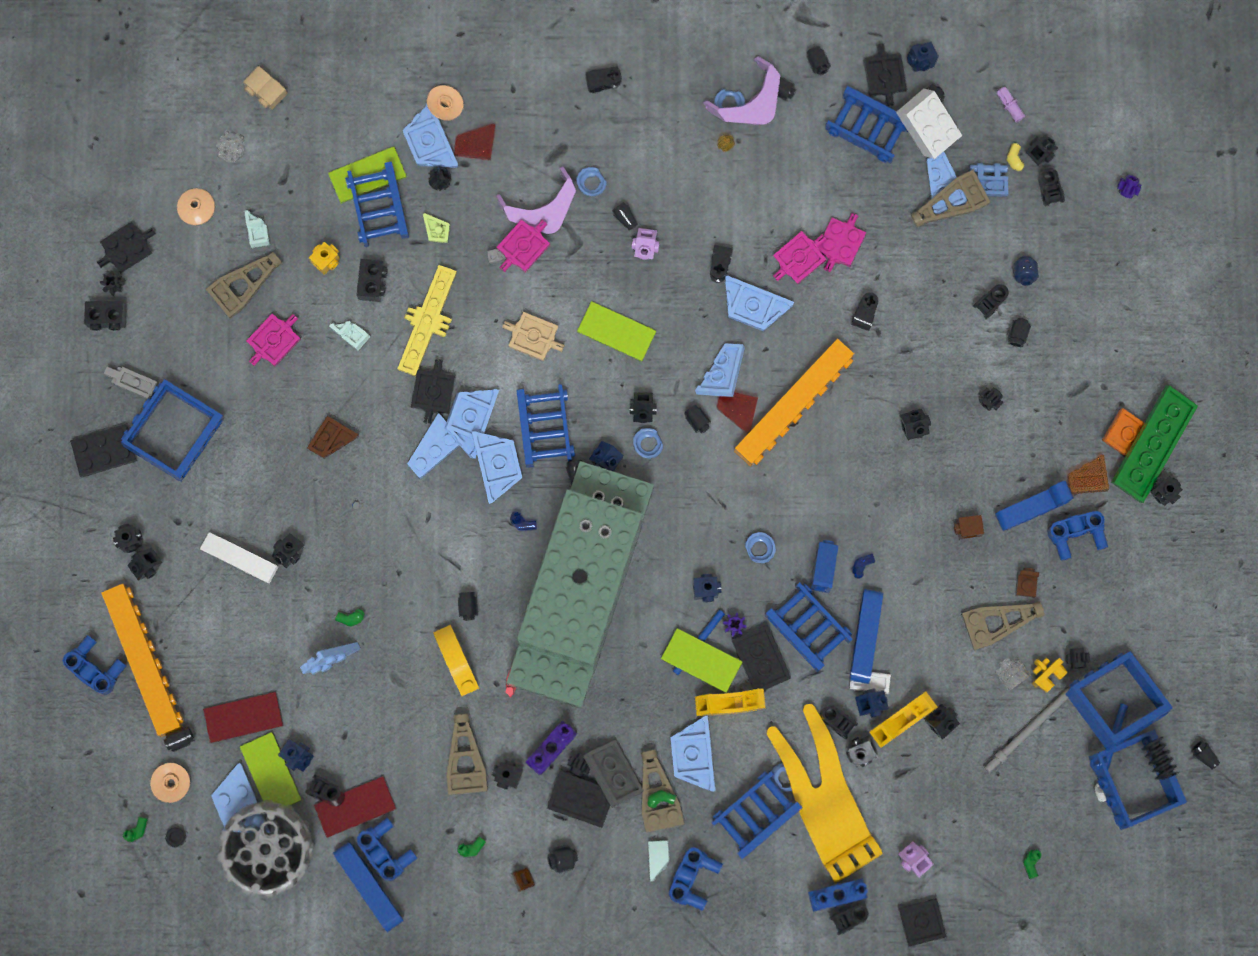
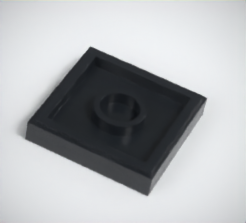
(922, 922)

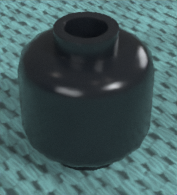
(562, 858)

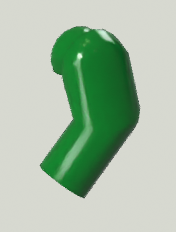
(352, 619)
(659, 796)
(137, 832)
(471, 850)
(1030, 862)

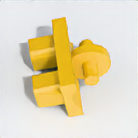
(1055, 668)

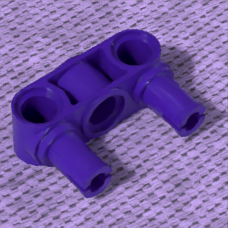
(561, 737)

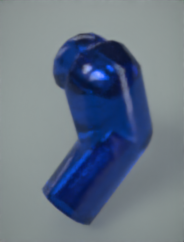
(521, 524)
(860, 563)

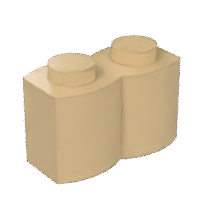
(265, 88)

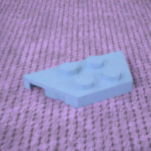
(429, 141)
(753, 305)
(470, 414)
(497, 464)
(327, 657)
(693, 755)
(235, 794)

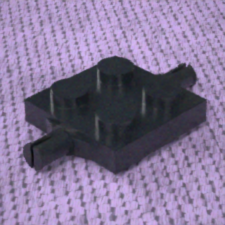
(885, 75)
(125, 247)
(433, 391)

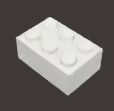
(929, 123)

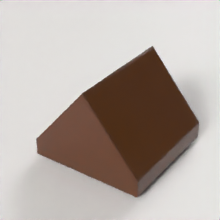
(523, 879)

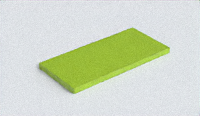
(363, 167)
(616, 331)
(701, 660)
(270, 771)

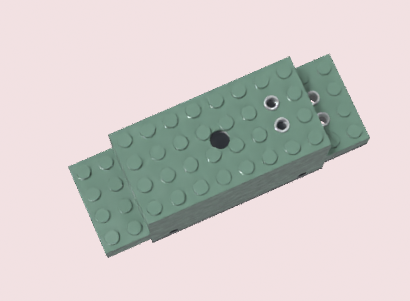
(579, 584)

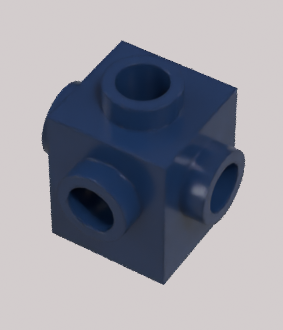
(922, 57)
(606, 456)
(706, 595)
(872, 703)
(296, 755)

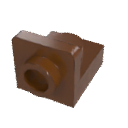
(1027, 582)

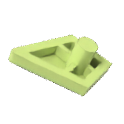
(436, 229)

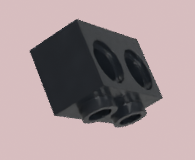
(366, 280)
(106, 309)

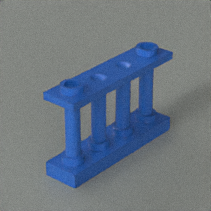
(868, 106)
(390, 192)
(527, 418)
(803, 645)
(774, 820)

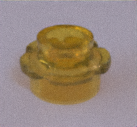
(726, 143)

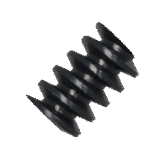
(1159, 759)

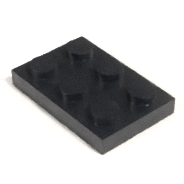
(101, 451)
(761, 659)
(579, 800)

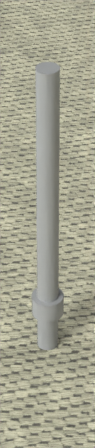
(1001, 756)

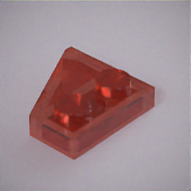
(476, 143)
(738, 409)

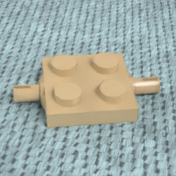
(533, 336)

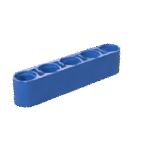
(866, 636)
(368, 886)

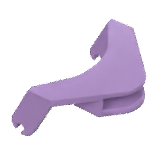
(760, 108)
(551, 213)

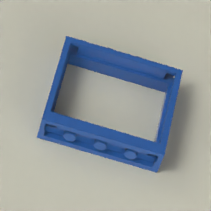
(149, 407)
(1095, 721)
(1170, 785)

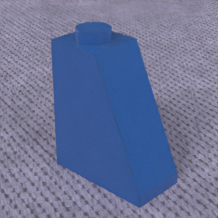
(824, 566)

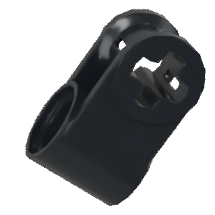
(601, 79)
(1051, 191)
(720, 261)
(990, 303)
(864, 314)
(839, 721)
(322, 790)
(848, 919)

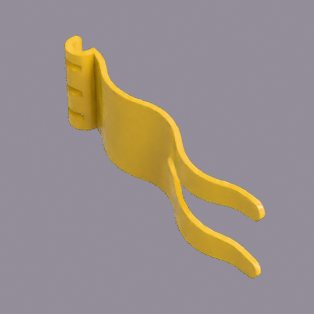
(829, 810)

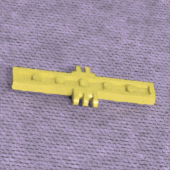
(427, 320)

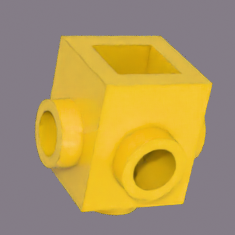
(325, 257)

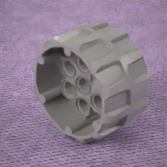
(237, 823)

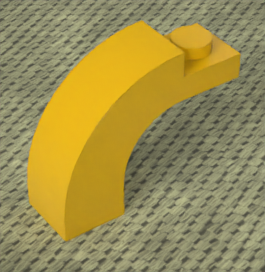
(456, 660)
(730, 703)
(903, 719)

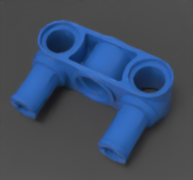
(1078, 526)
(88, 672)
(379, 855)
(686, 875)
(851, 892)

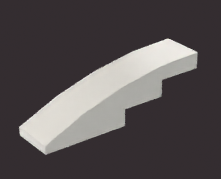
(239, 558)

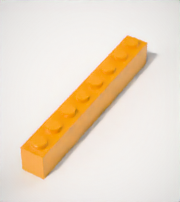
(794, 402)
(142, 659)

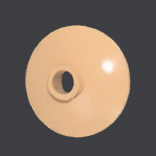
(447, 96)
(199, 214)
(163, 775)

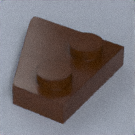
(331, 438)

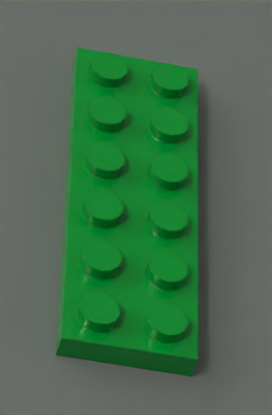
(1154, 444)

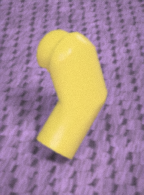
(1013, 158)

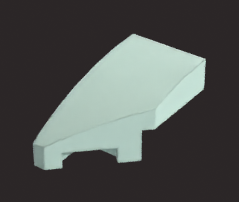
(256, 230)
(351, 334)
(657, 857)

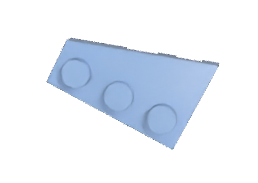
(940, 176)
(724, 373)
(433, 448)

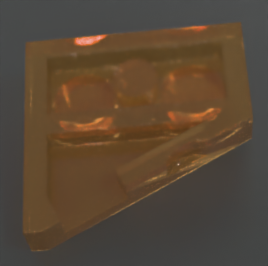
(1089, 478)

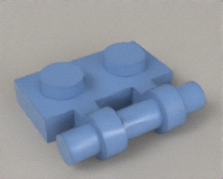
(993, 185)

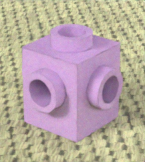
(645, 244)
(912, 856)

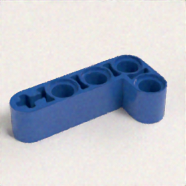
(1034, 506)

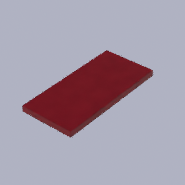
(243, 717)
(358, 807)

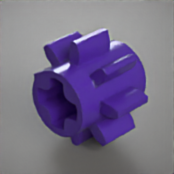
(1129, 186)
(733, 630)

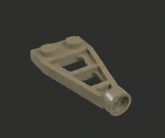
(972, 190)
(226, 299)
(977, 627)
(466, 782)
(661, 818)

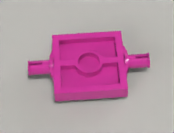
(842, 242)
(523, 246)
(799, 257)
(273, 340)

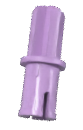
(1010, 104)

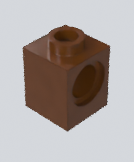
(969, 527)

